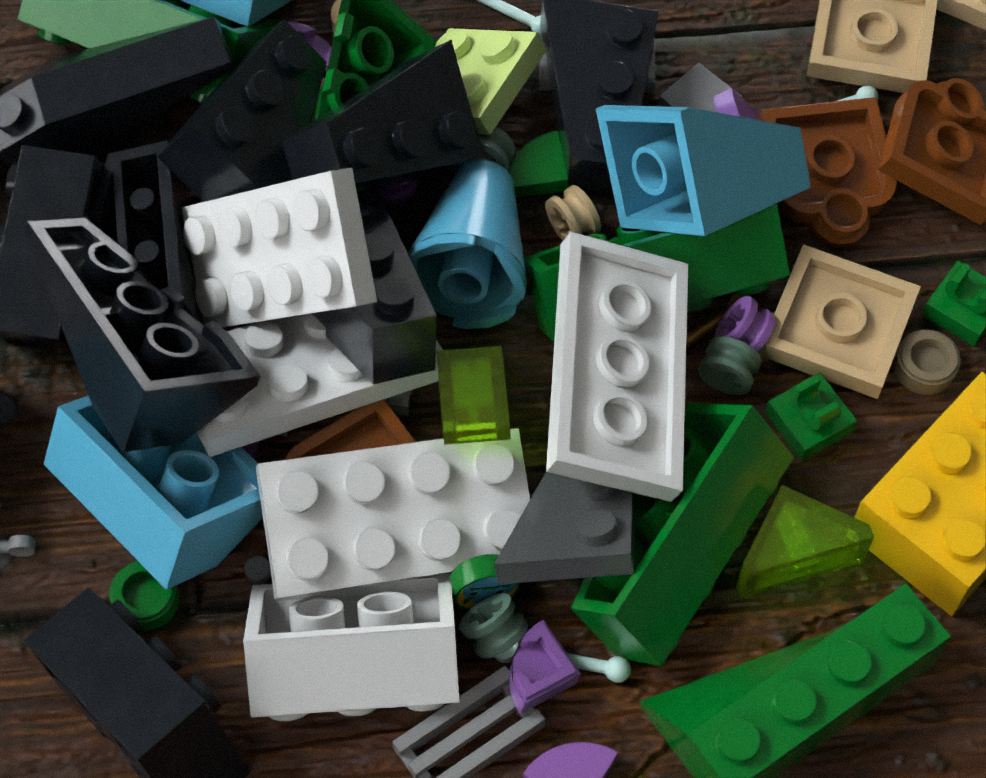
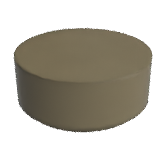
(927, 362)

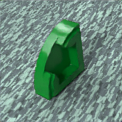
(540, 167)

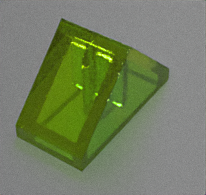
(472, 395)
(801, 542)

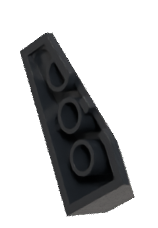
(109, 89)
(139, 354)

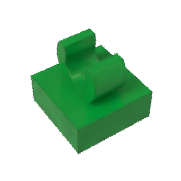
(960, 304)
(810, 416)

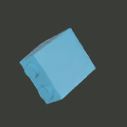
(697, 166)

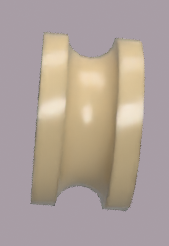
(573, 213)

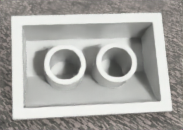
(352, 649)

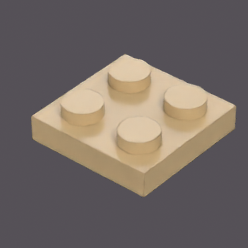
(873, 42)
(840, 321)

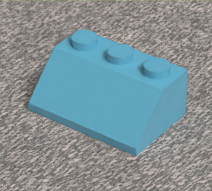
(161, 503)

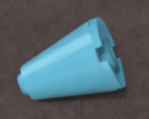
(473, 248)

